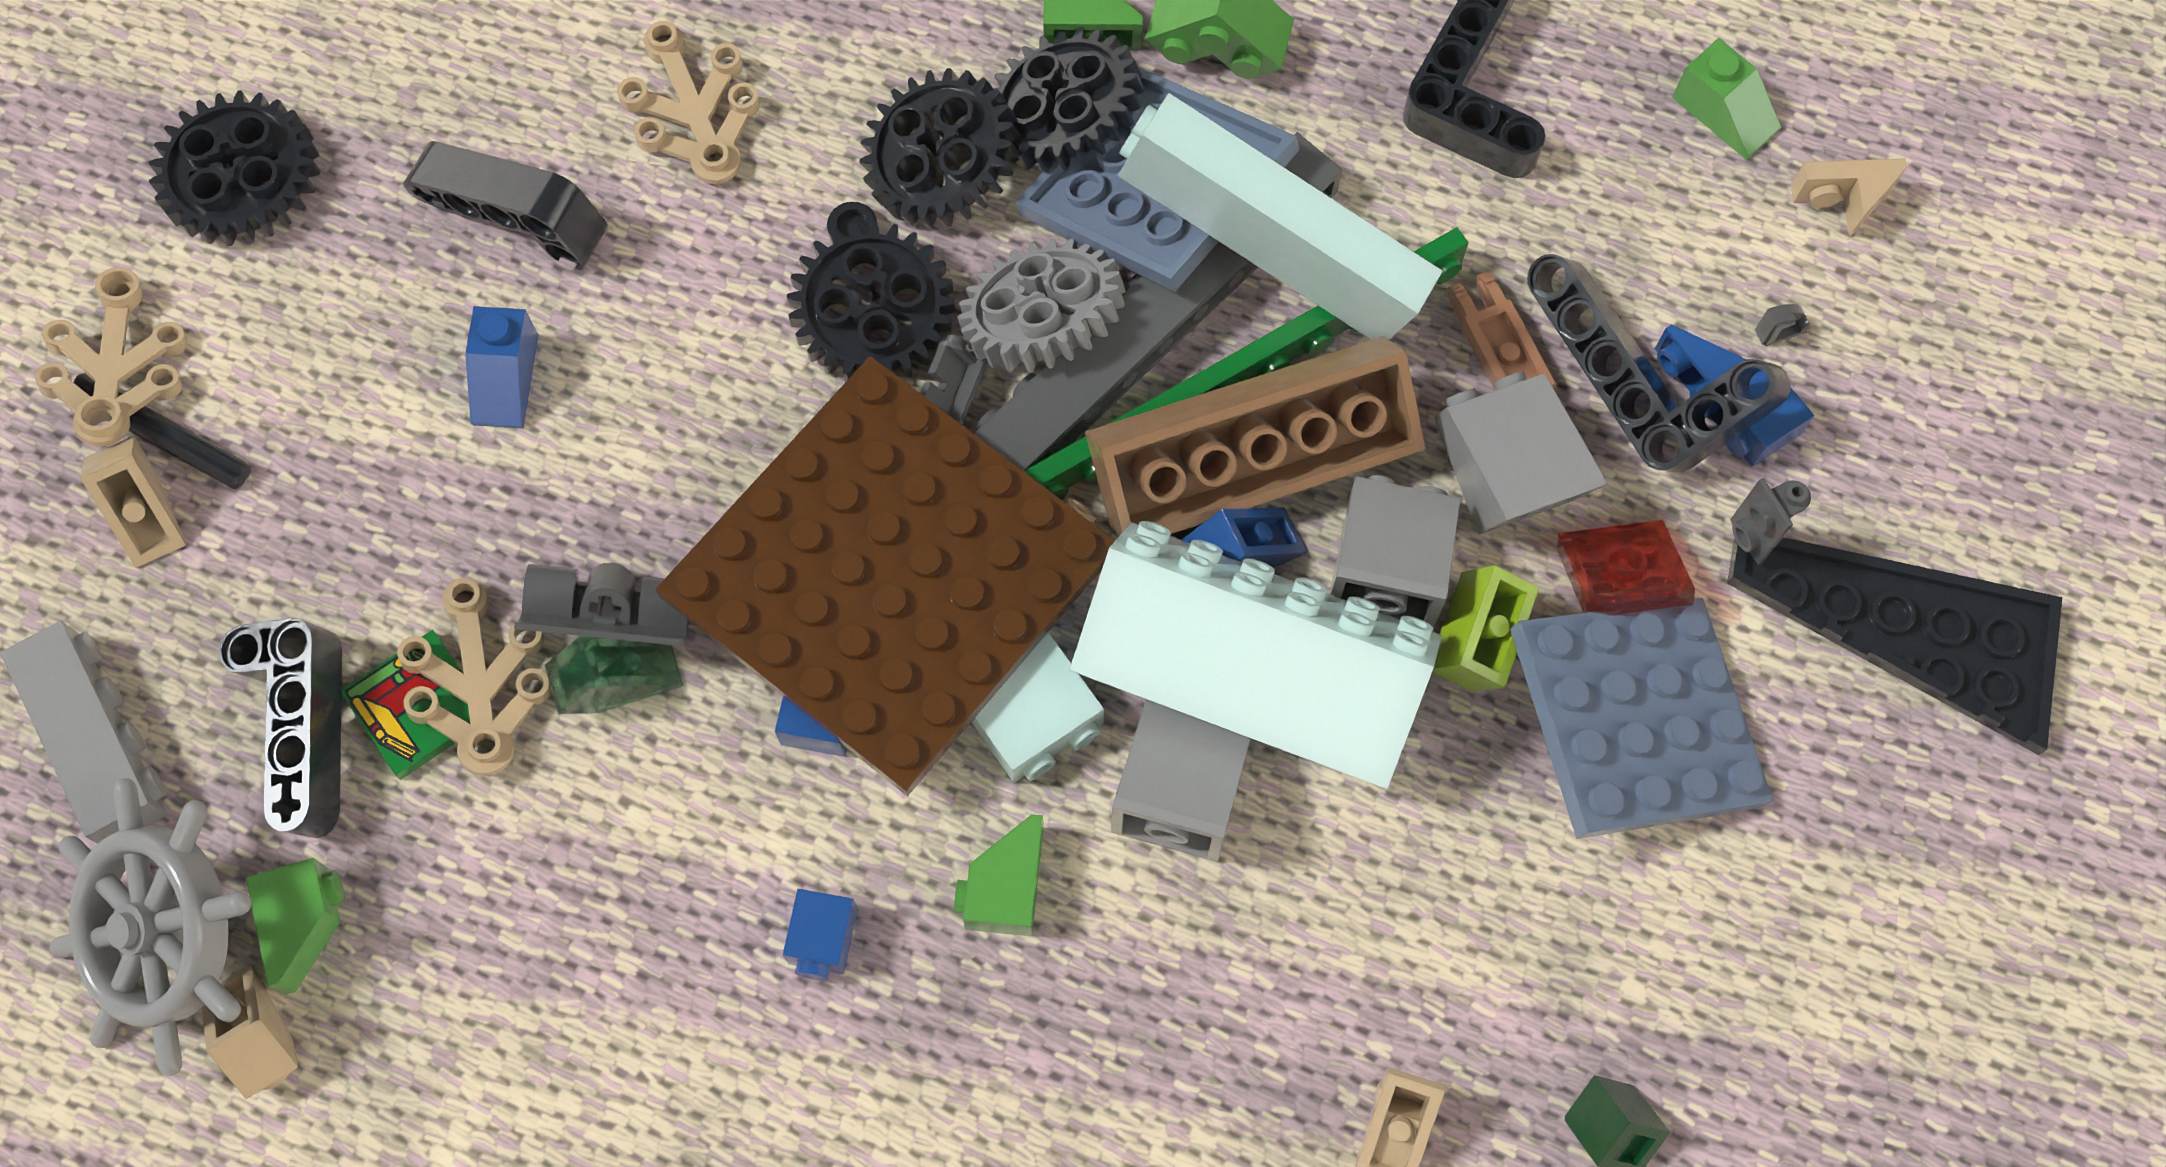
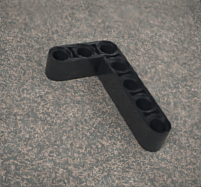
(1460, 105)
(1638, 375)

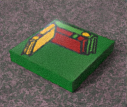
(379, 706)

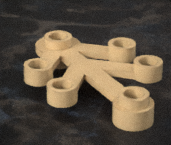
(692, 109)
(112, 364)
(476, 685)

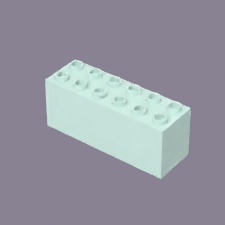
(1256, 652)

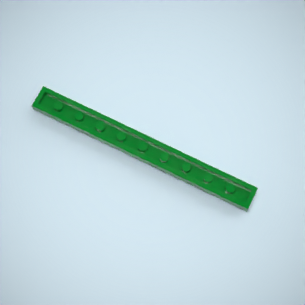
(1307, 334)

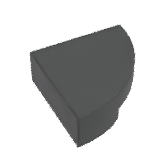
(1781, 324)

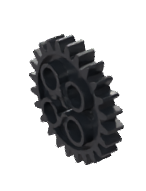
(1070, 97)
(980, 137)
(234, 168)
(897, 268)

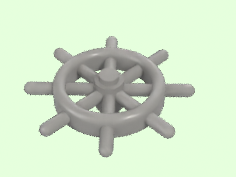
(149, 926)

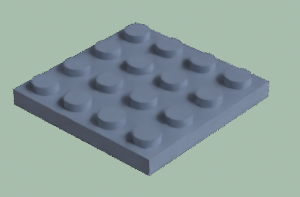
(1116, 217)
(1640, 718)

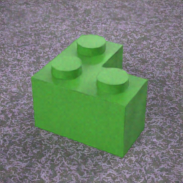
(1240, 33)

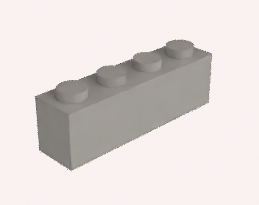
(81, 726)

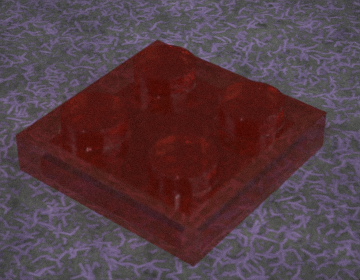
(1625, 568)

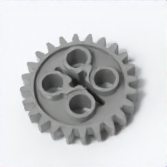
(1041, 305)

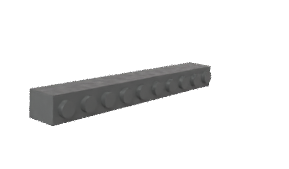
(1066, 400)

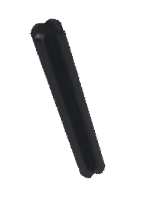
(181, 442)

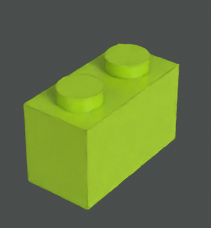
(1476, 632)

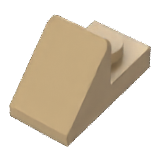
(1855, 182)
(1400, 1120)

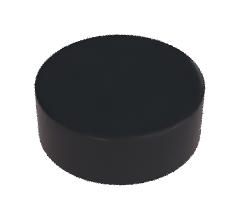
(847, 213)

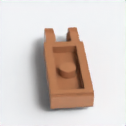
(1497, 332)

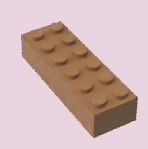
(1258, 438)

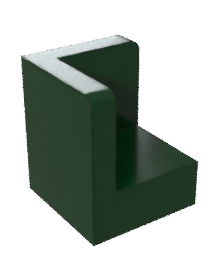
(1616, 1124)

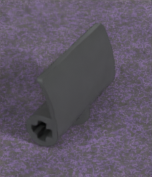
(563, 605)

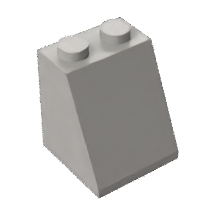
(1515, 451)
(1397, 547)
(1179, 782)

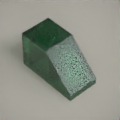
(610, 673)

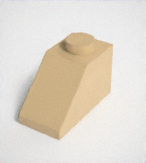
(132, 501)
(256, 1046)

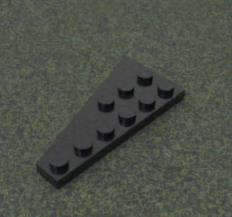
(1945, 633)

